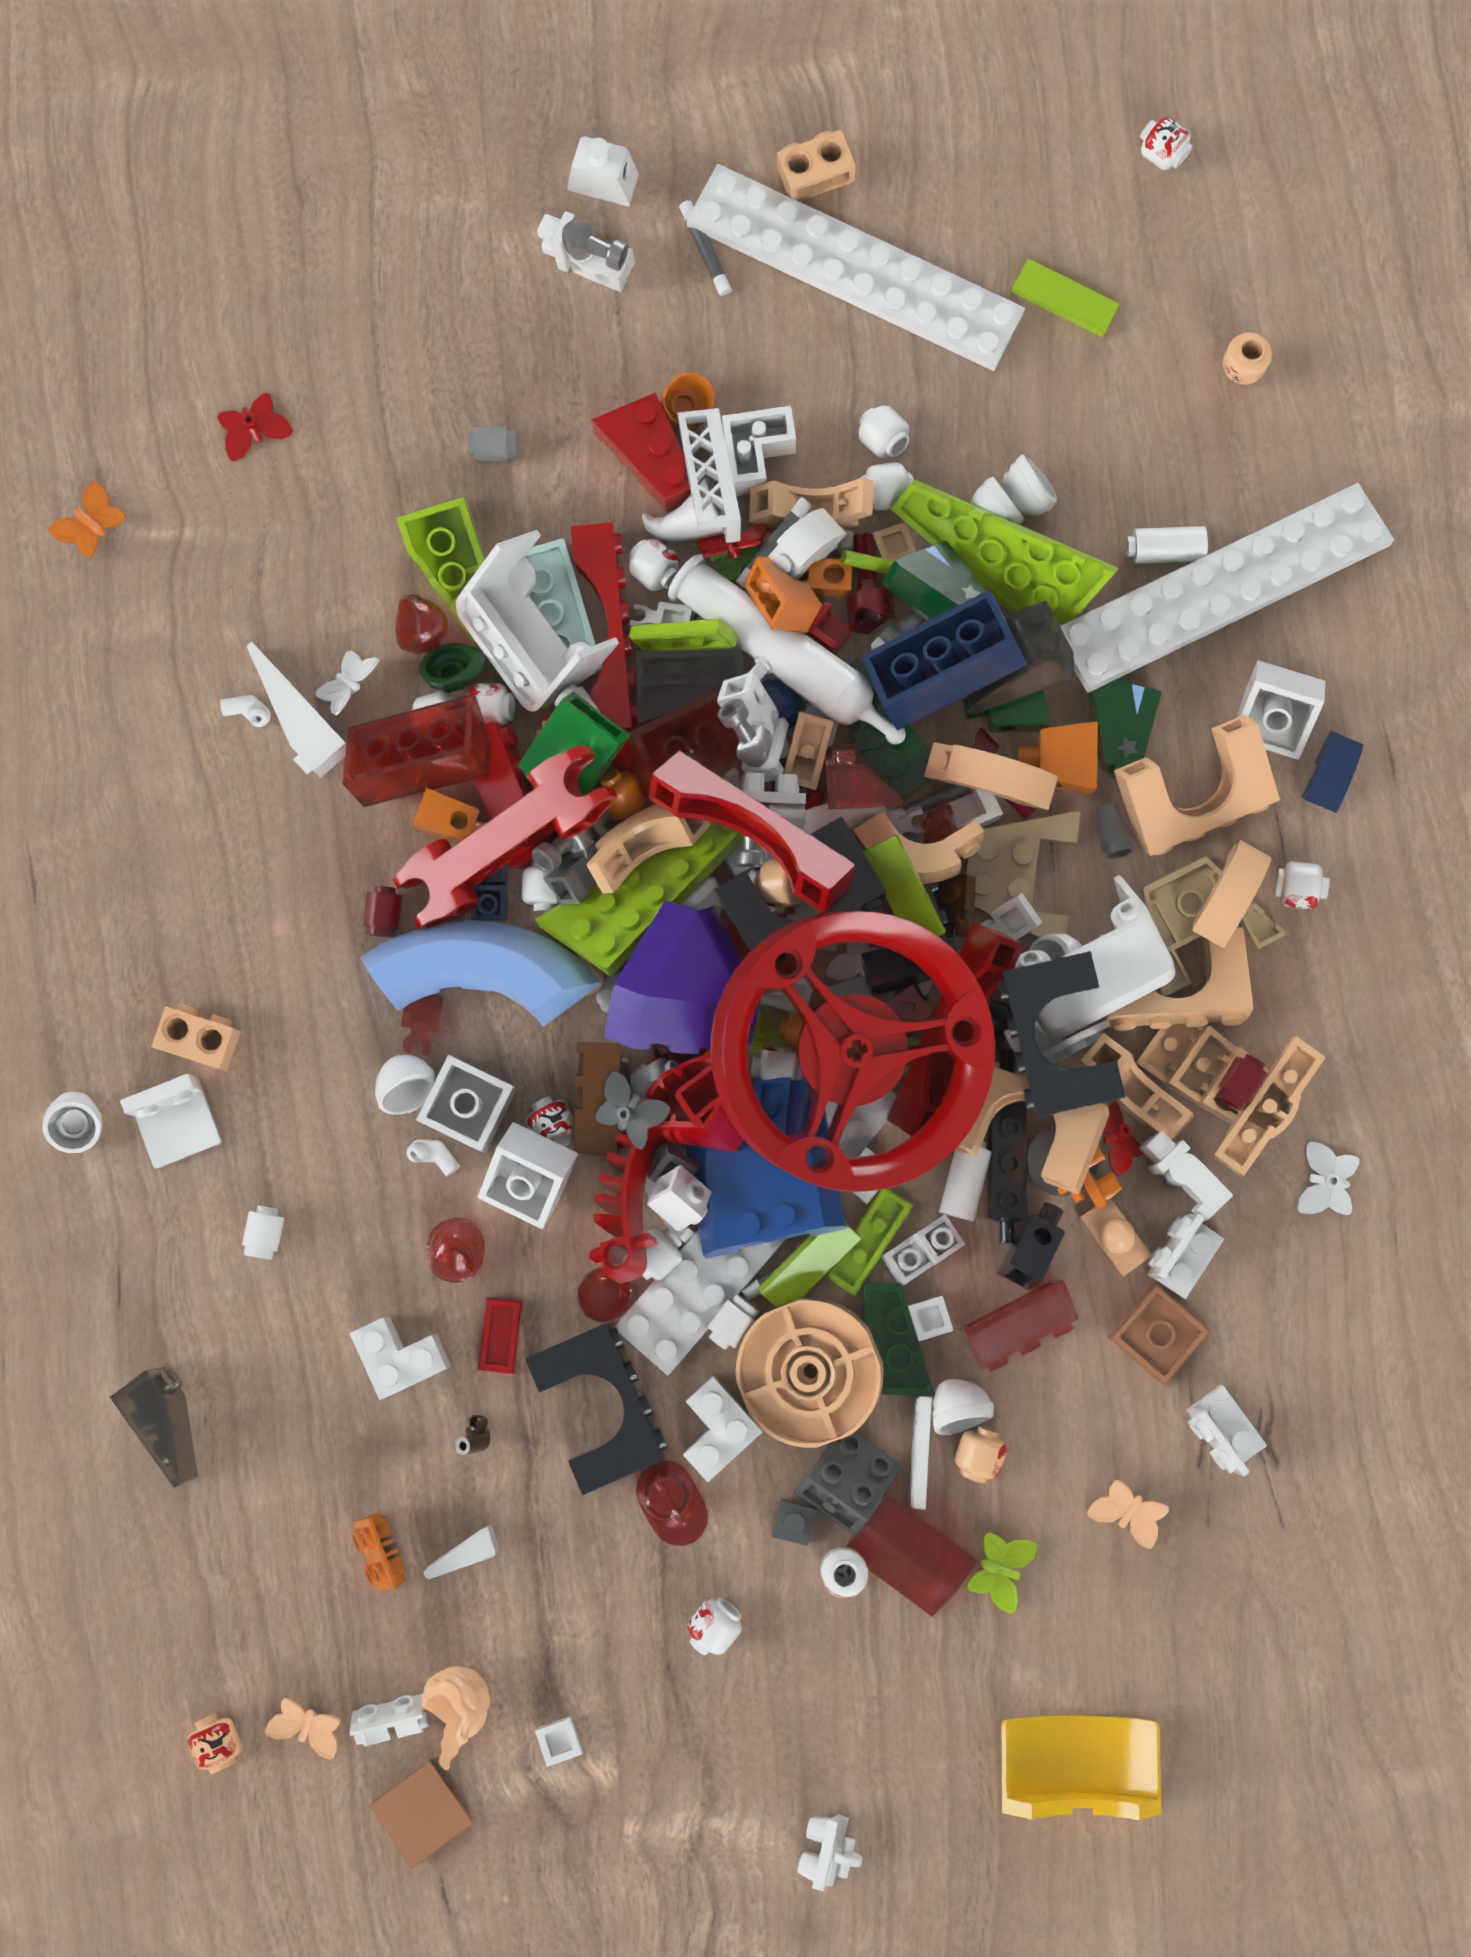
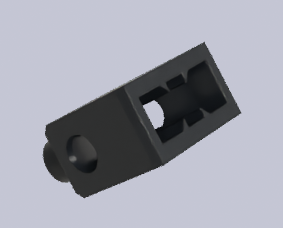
(1027, 1259)

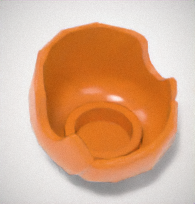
(686, 394)

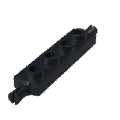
(1008, 1161)

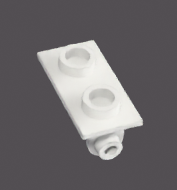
(372, 1722)

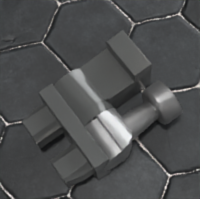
(572, 870)

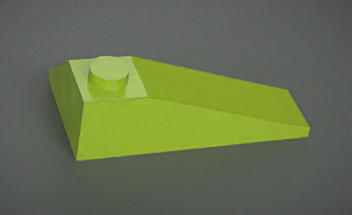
(444, 547)

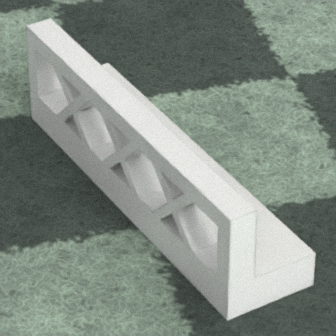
(716, 467)

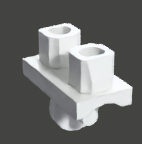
(823, 1867)

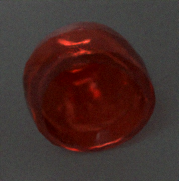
(419, 624)
(455, 1249)

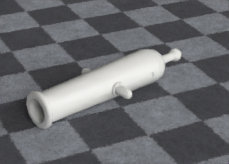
(790, 656)

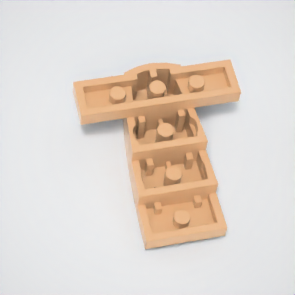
(1195, 1063)

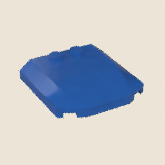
(760, 1202)

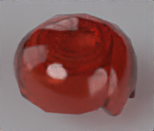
(602, 1297)

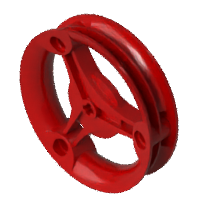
(871, 1069)

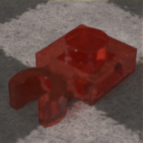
(420, 1018)

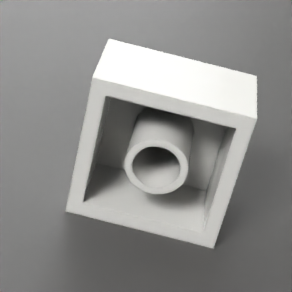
(467, 1104)
(527, 1175)

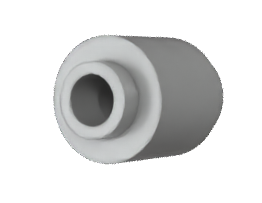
(493, 443)

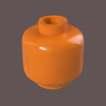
(630, 795)

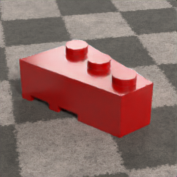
(648, 448)

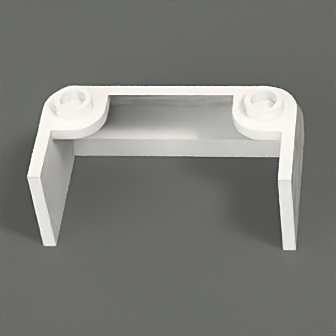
(515, 632)
(1126, 963)

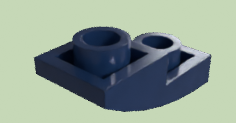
(1333, 772)
(492, 896)

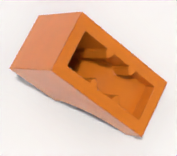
(780, 598)

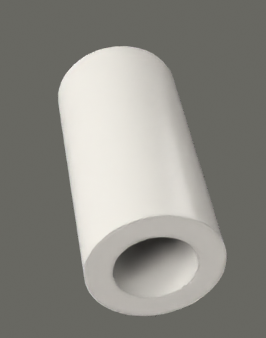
(1167, 544)
(965, 1184)

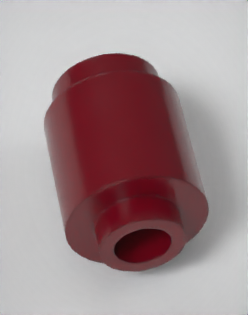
(382, 912)
(1242, 1081)

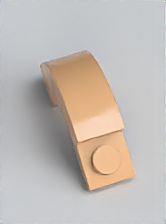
(844, 502)
(991, 774)
(637, 840)
(931, 861)
(1232, 894)
(1143, 1098)

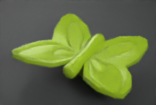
(999, 1567)

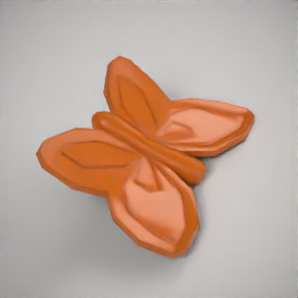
(90, 523)

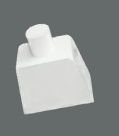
(603, 171)

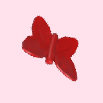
(249, 423)
(717, 545)
(1123, 1145)

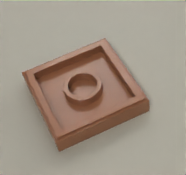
(1159, 1334)
(421, 1813)

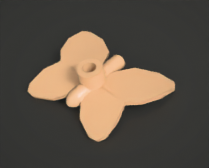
(1133, 1509)
(317, 1727)

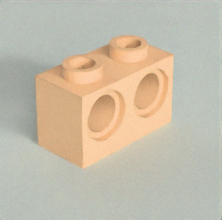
(819, 173)
(194, 1044)

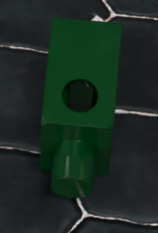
(1019, 715)

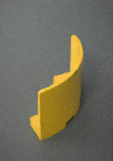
(1081, 1763)

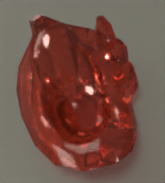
(939, 824)

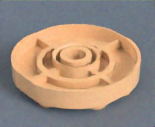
(804, 1408)

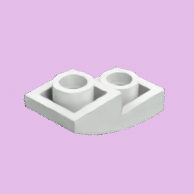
(923, 1250)

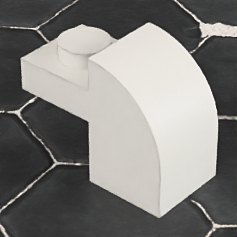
(806, 543)

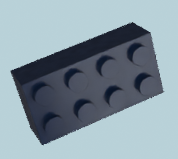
(943, 660)

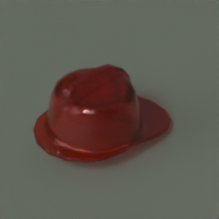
(672, 1503)

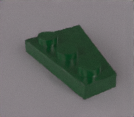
(896, 1340)

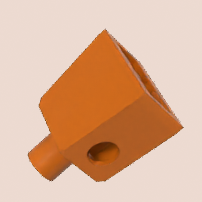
(1068, 753)
(438, 811)

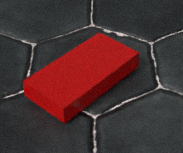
(500, 1335)

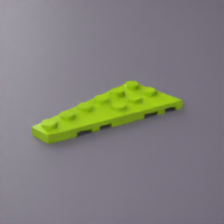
(1005, 556)
(611, 925)

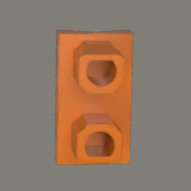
(1100, 1189)

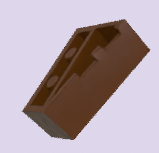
(594, 1068)

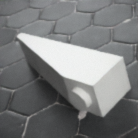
(306, 731)

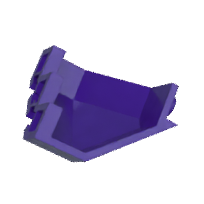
(674, 982)

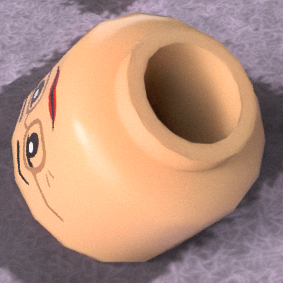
(1247, 358)

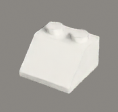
(1283, 706)

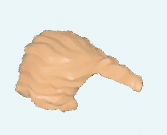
(459, 1700)

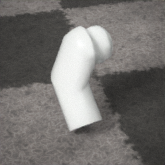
(433, 1151)

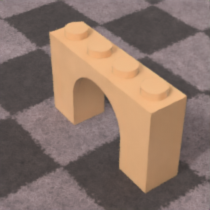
(1243, 789)
(1223, 999)
(1075, 1136)

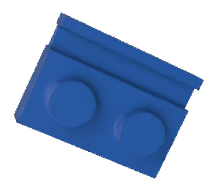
(784, 1102)

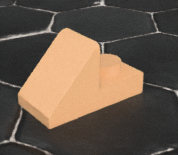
(808, 748)

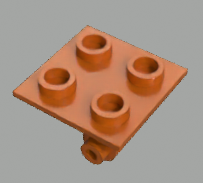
(366, 1537)

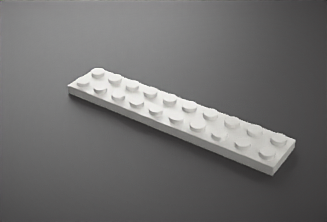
(856, 267)
(1224, 586)
(682, 1304)

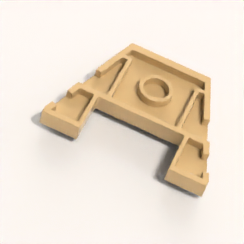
(1009, 864)
(1176, 903)

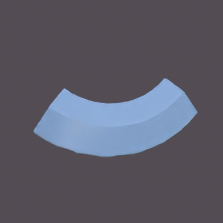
(484, 958)

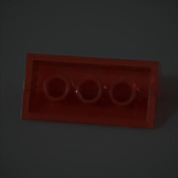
(417, 751)

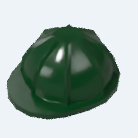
(451, 666)

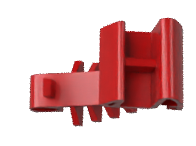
(693, 1120)

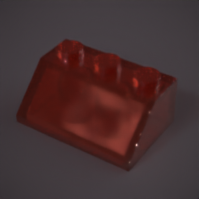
(689, 729)
(857, 782)
(1020, 1325)
(912, 1555)

